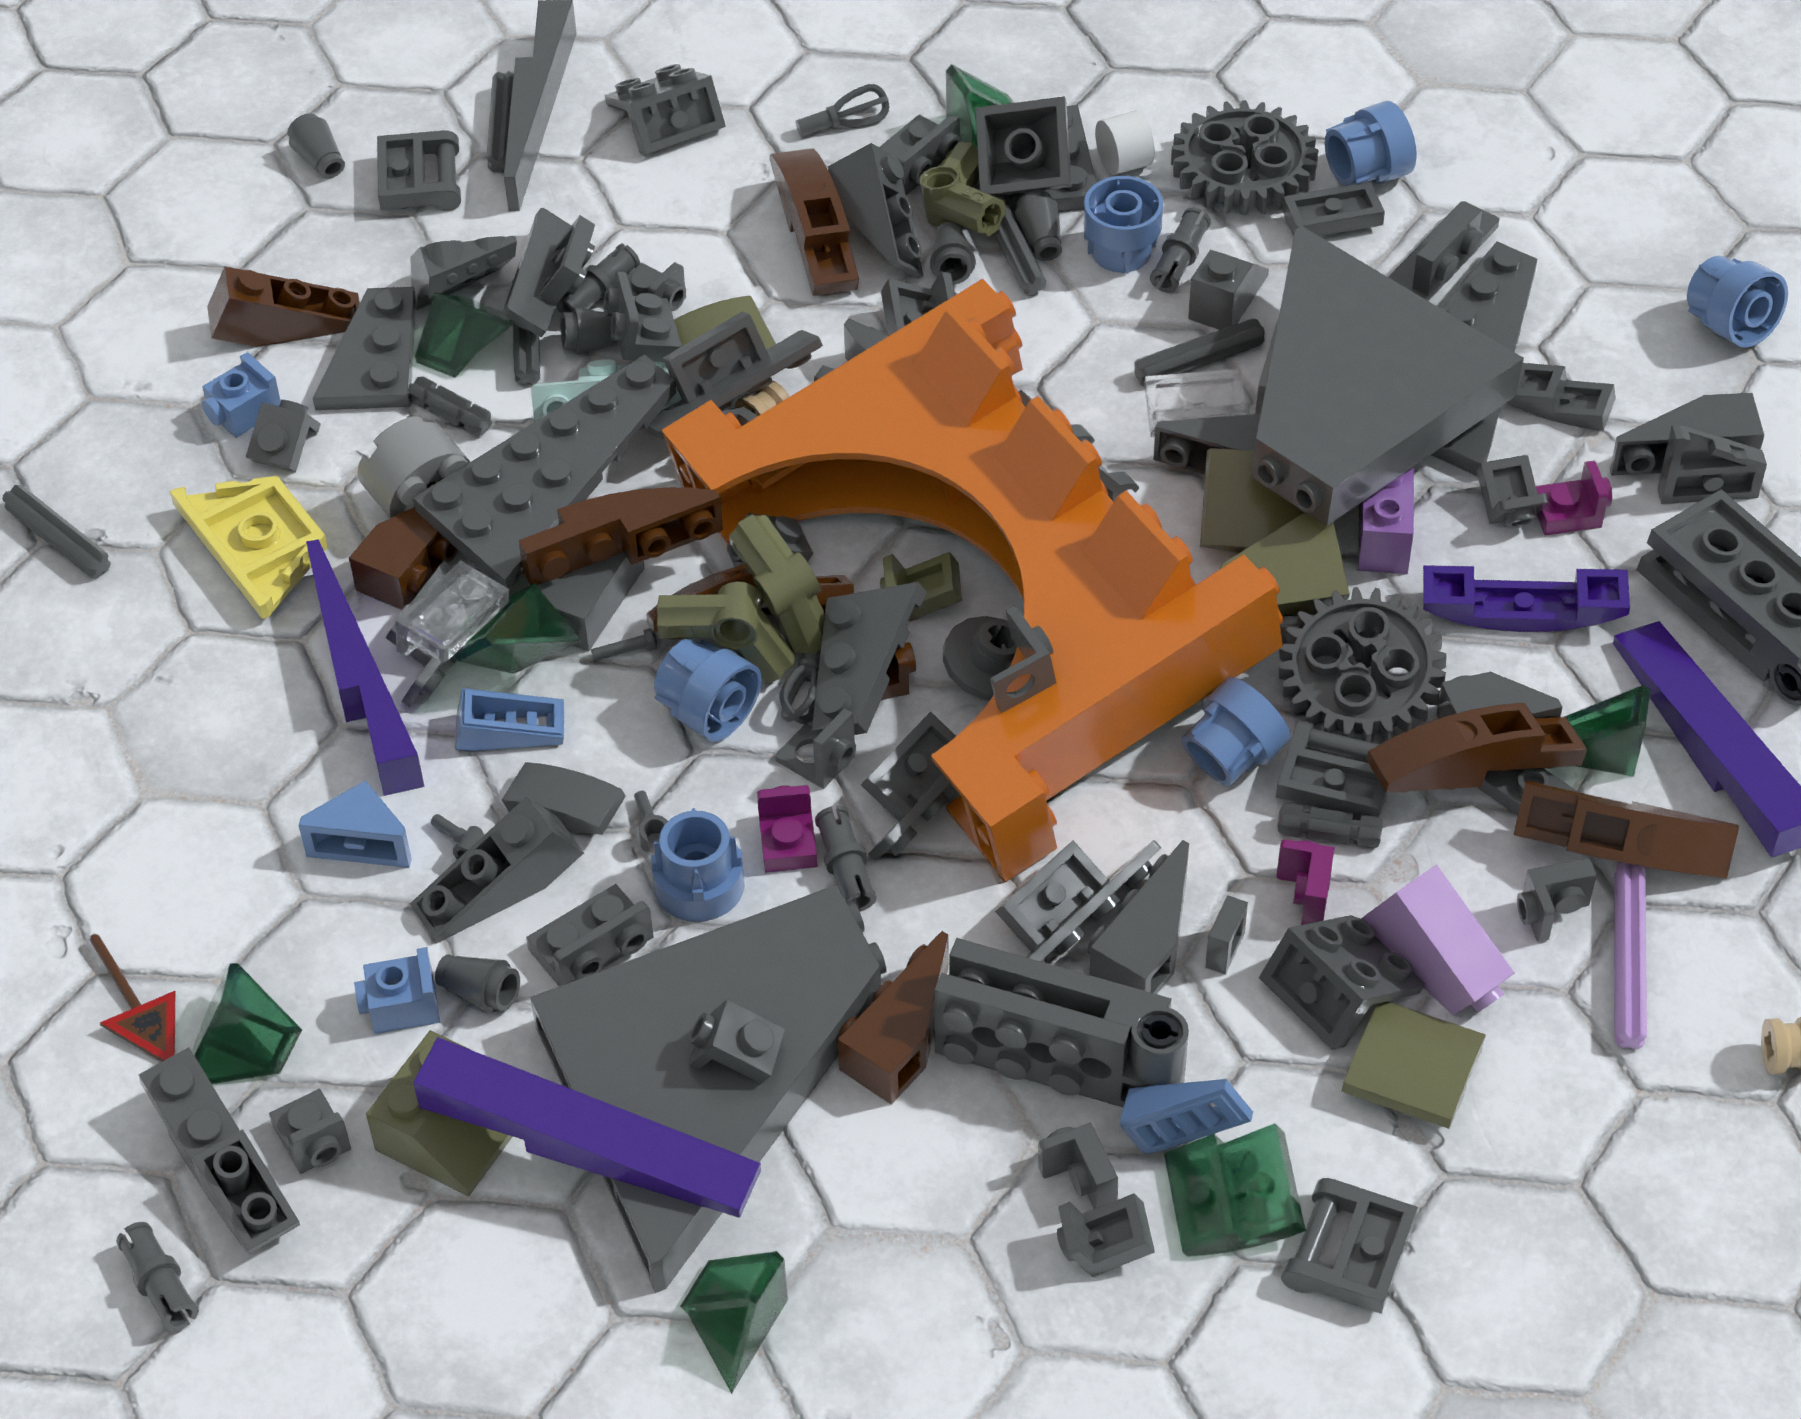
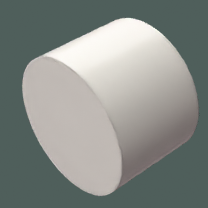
(1124, 142)

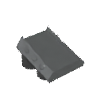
(455, 264)

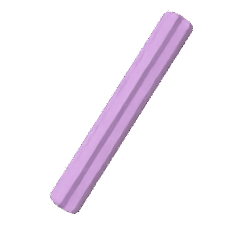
(1630, 956)

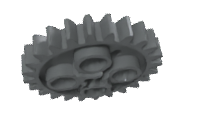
(1216, 167)
(1400, 645)

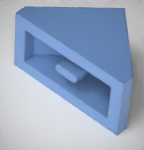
(355, 829)

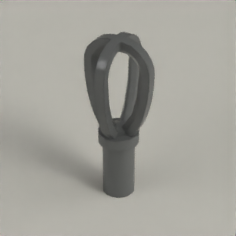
(831, 116)
(806, 670)

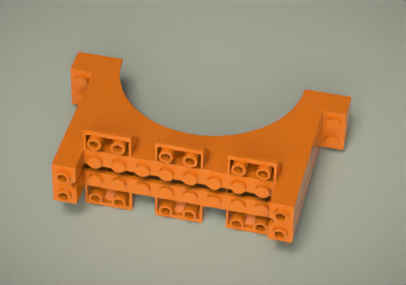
(943, 439)

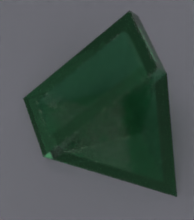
(965, 94)
(457, 332)
(519, 634)
(1613, 731)
(243, 1031)
(736, 1308)

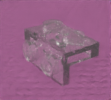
(1194, 396)
(449, 612)

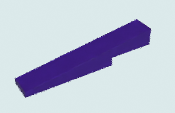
(361, 683)
(1716, 736)
(582, 1129)

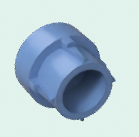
(1371, 145)
(1122, 222)
(1737, 299)
(707, 687)
(1235, 732)
(697, 867)

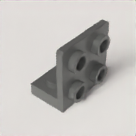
(669, 107)
(1334, 974)

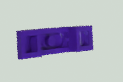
(1526, 605)

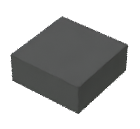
(1226, 934)

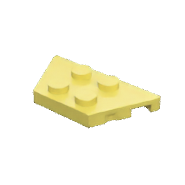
(254, 535)

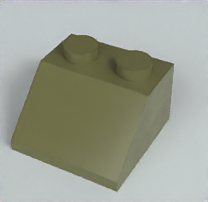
(428, 1141)

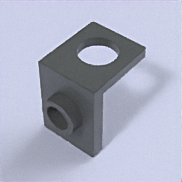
(1037, 651)
(832, 750)

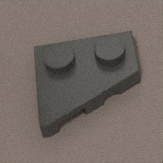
(1704, 463)

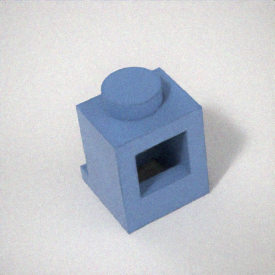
(238, 394)
(399, 993)

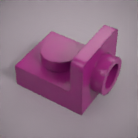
(1576, 503)
(786, 828)
(1311, 870)

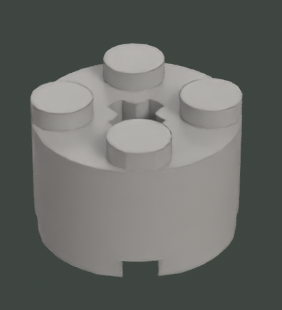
(407, 462)

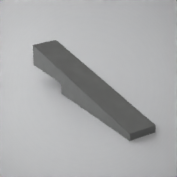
(535, 92)

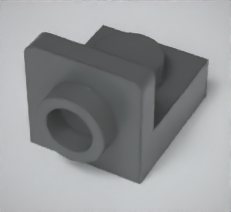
(664, 285)
(1555, 889)
(310, 1131)
(1085, 1159)

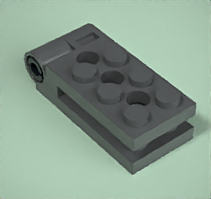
(1734, 585)
(1056, 1025)

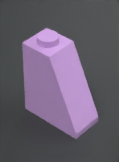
(1441, 942)

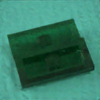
(1234, 1192)

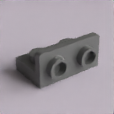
(922, 146)
(640, 322)
(591, 936)

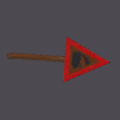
(145, 1025)

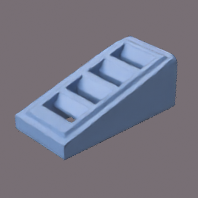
(479, 730)
(1181, 1113)

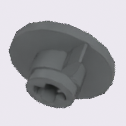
(977, 652)

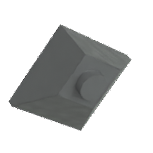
(1023, 146)

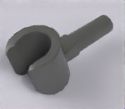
(650, 822)
(464, 838)

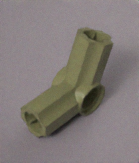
(951, 196)
(783, 580)
(733, 621)

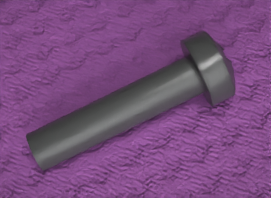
(647, 640)

